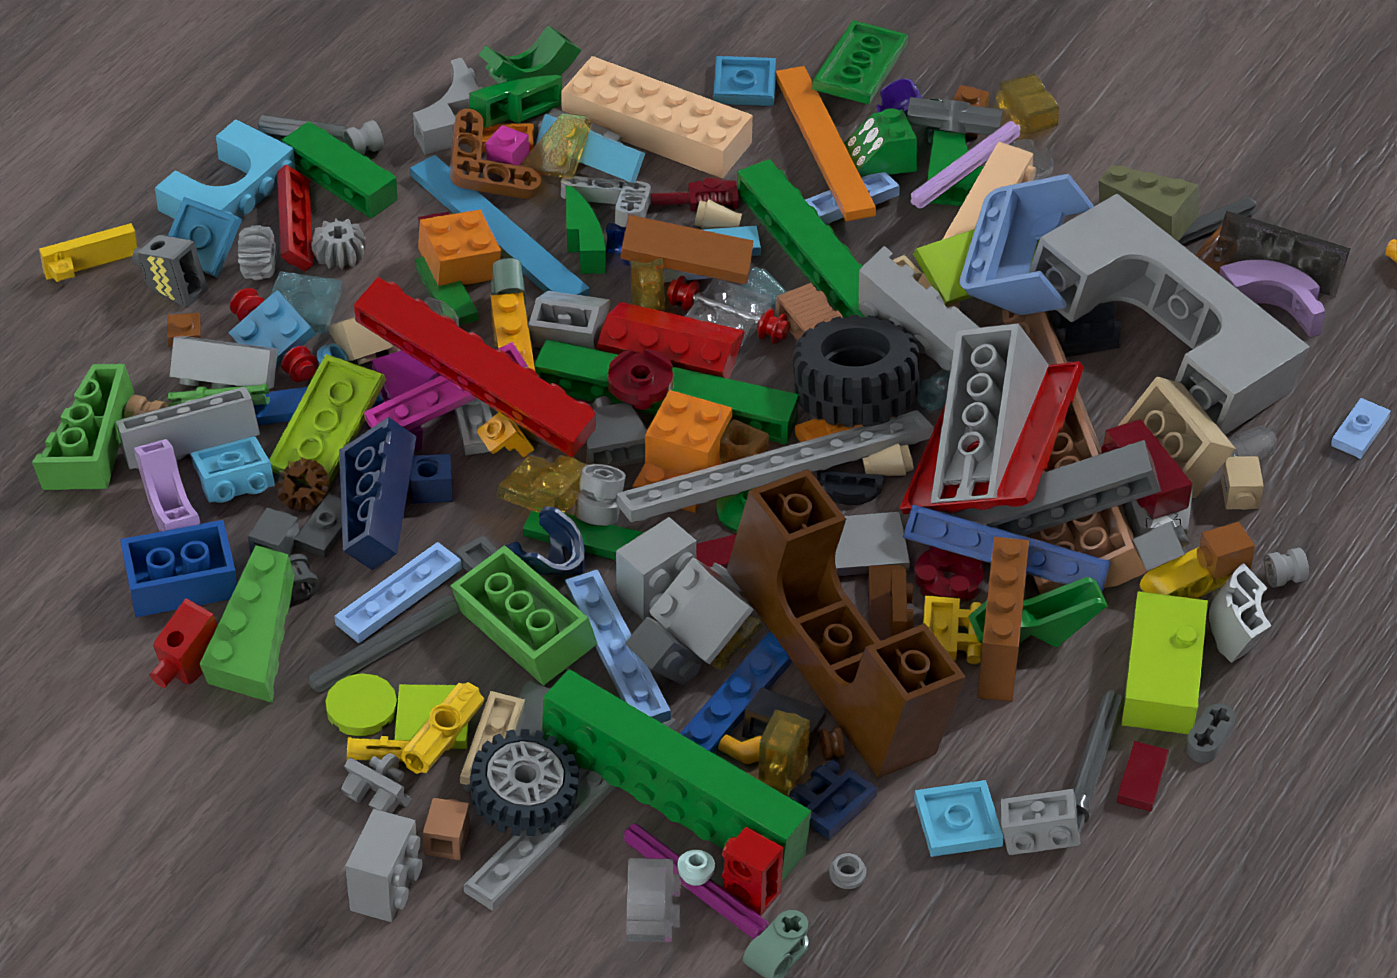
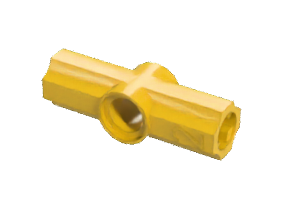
(442, 728)

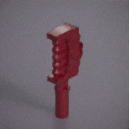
(711, 188)

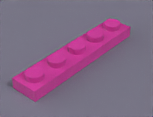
(428, 399)

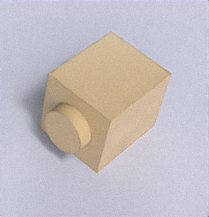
(1242, 483)

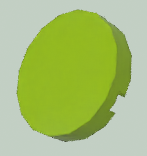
(361, 704)

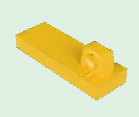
(67, 257)

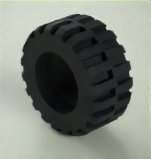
(856, 370)

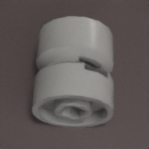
(598, 497)

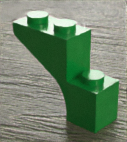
(1054, 614)

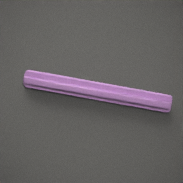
(963, 165)

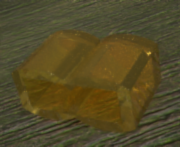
(1028, 103)

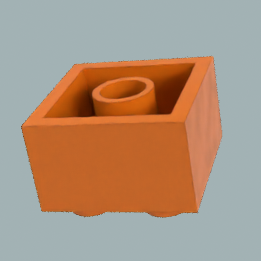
(458, 247)

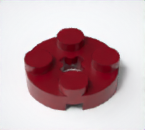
(635, 391)
(930, 572)

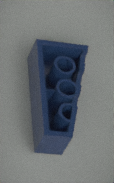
(374, 491)

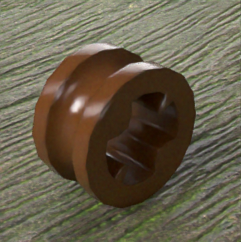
(832, 743)

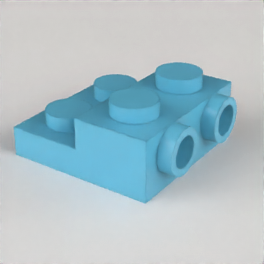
(233, 469)

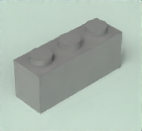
(222, 363)

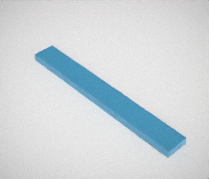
(514, 243)

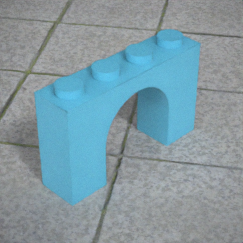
(243, 149)

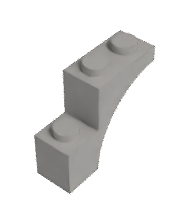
(435, 123)

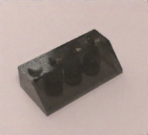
(1252, 239)

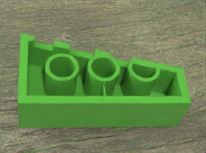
(87, 440)
(251, 630)

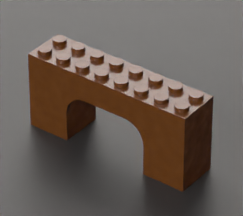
(884, 693)

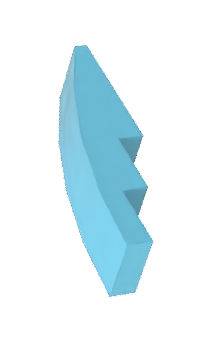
(604, 153)

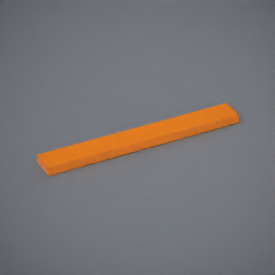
(825, 144)

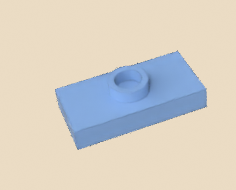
(1360, 428)

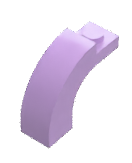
(1279, 285)
(164, 486)

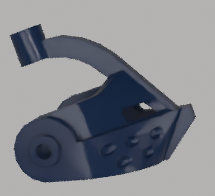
(562, 535)

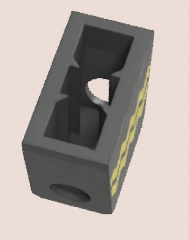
(172, 268)

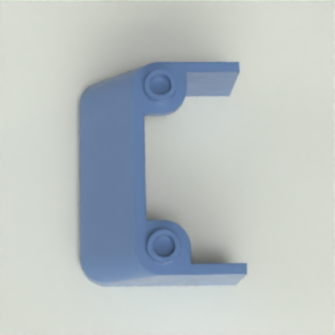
(1006, 240)

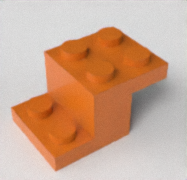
(683, 439)

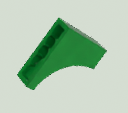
(945, 150)

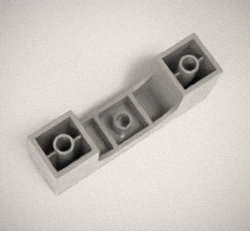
(1118, 254)

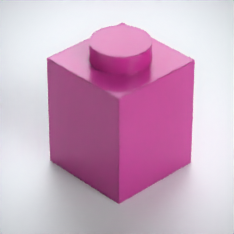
(507, 146)

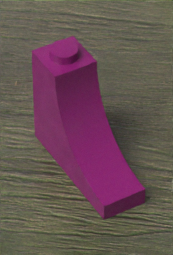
(403, 375)

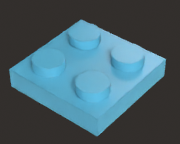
(958, 818)

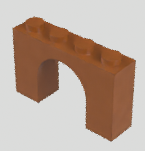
(1003, 619)

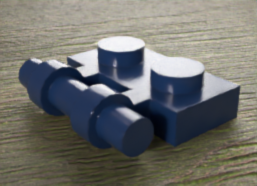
(838, 803)

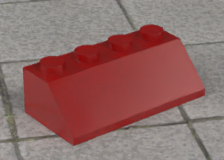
(683, 340)

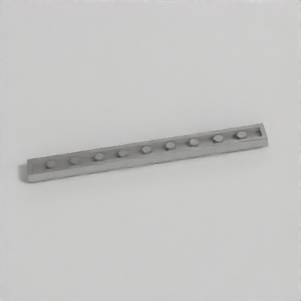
(771, 466)

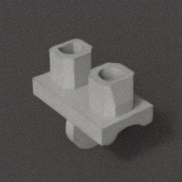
(388, 793)

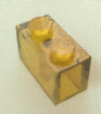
(784, 751)

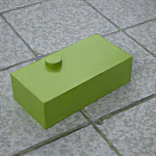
(1165, 663)

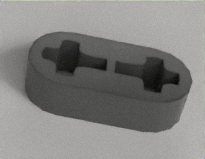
(1217, 735)

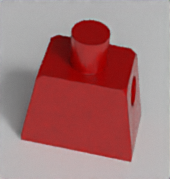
(183, 644)

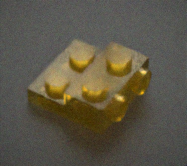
(543, 483)

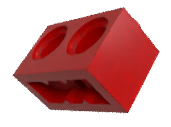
(753, 869)

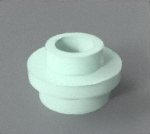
(696, 874)

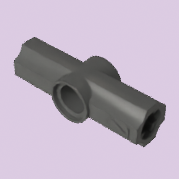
(954, 116)

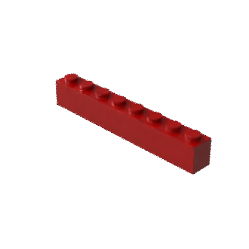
(475, 366)

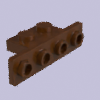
(889, 600)

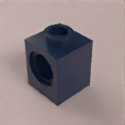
(431, 479)

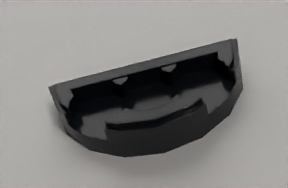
(850, 487)

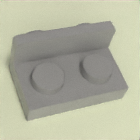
(1040, 822)

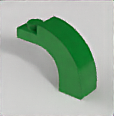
(547, 56)

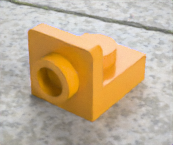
(502, 432)

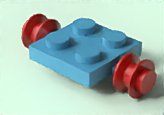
(274, 325)

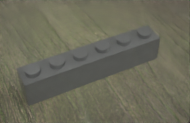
(1077, 491)

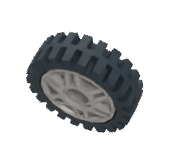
(508, 762)

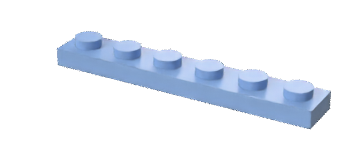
(625, 668)

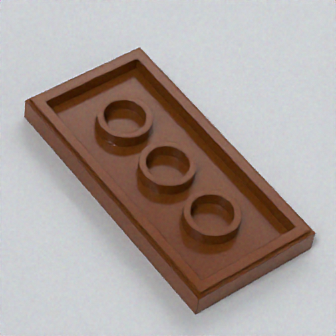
(687, 249)

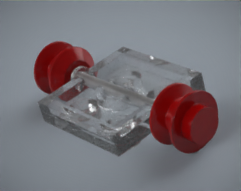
(730, 306)

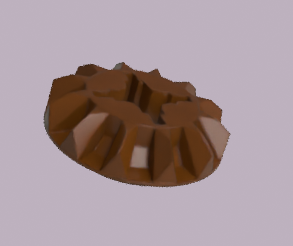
(304, 498)

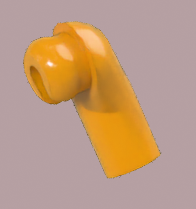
(744, 752)

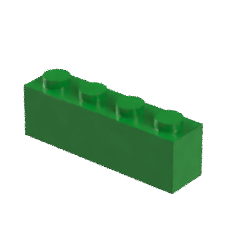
(342, 170)

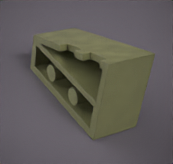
(1164, 200)

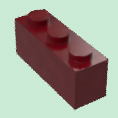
(1173, 482)

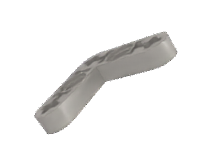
(628, 196)

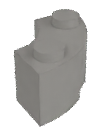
(1238, 615)

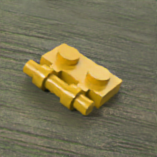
(944, 617)

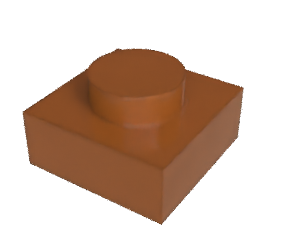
(183, 325)

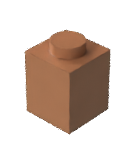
(446, 828)

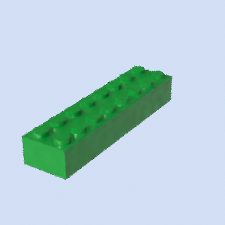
(669, 769)

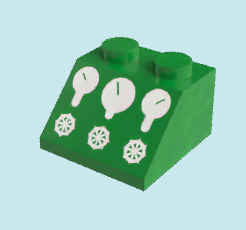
(884, 144)

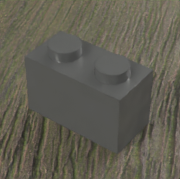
(664, 652)

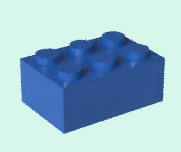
(179, 565)

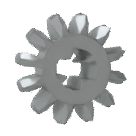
(338, 243)
(257, 252)

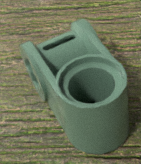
(507, 277)
(778, 945)

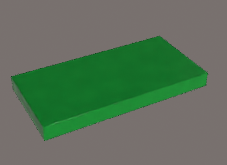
(860, 62)

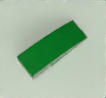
(517, 99)
(584, 234)

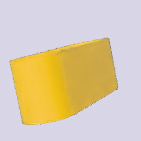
(1181, 578)

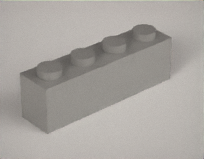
(191, 424)

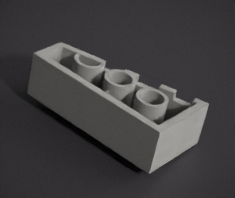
(896, 296)

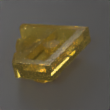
(560, 147)

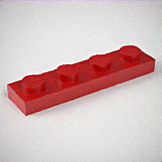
(295, 218)

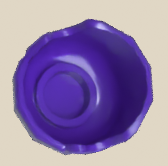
(897, 95)

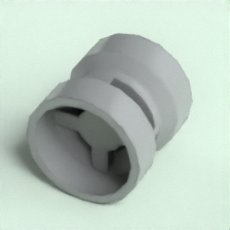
(365, 139)
(1286, 567)

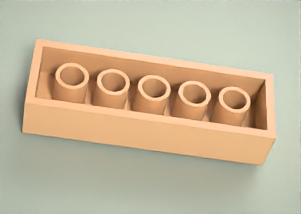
(659, 116)

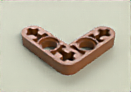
(474, 164)

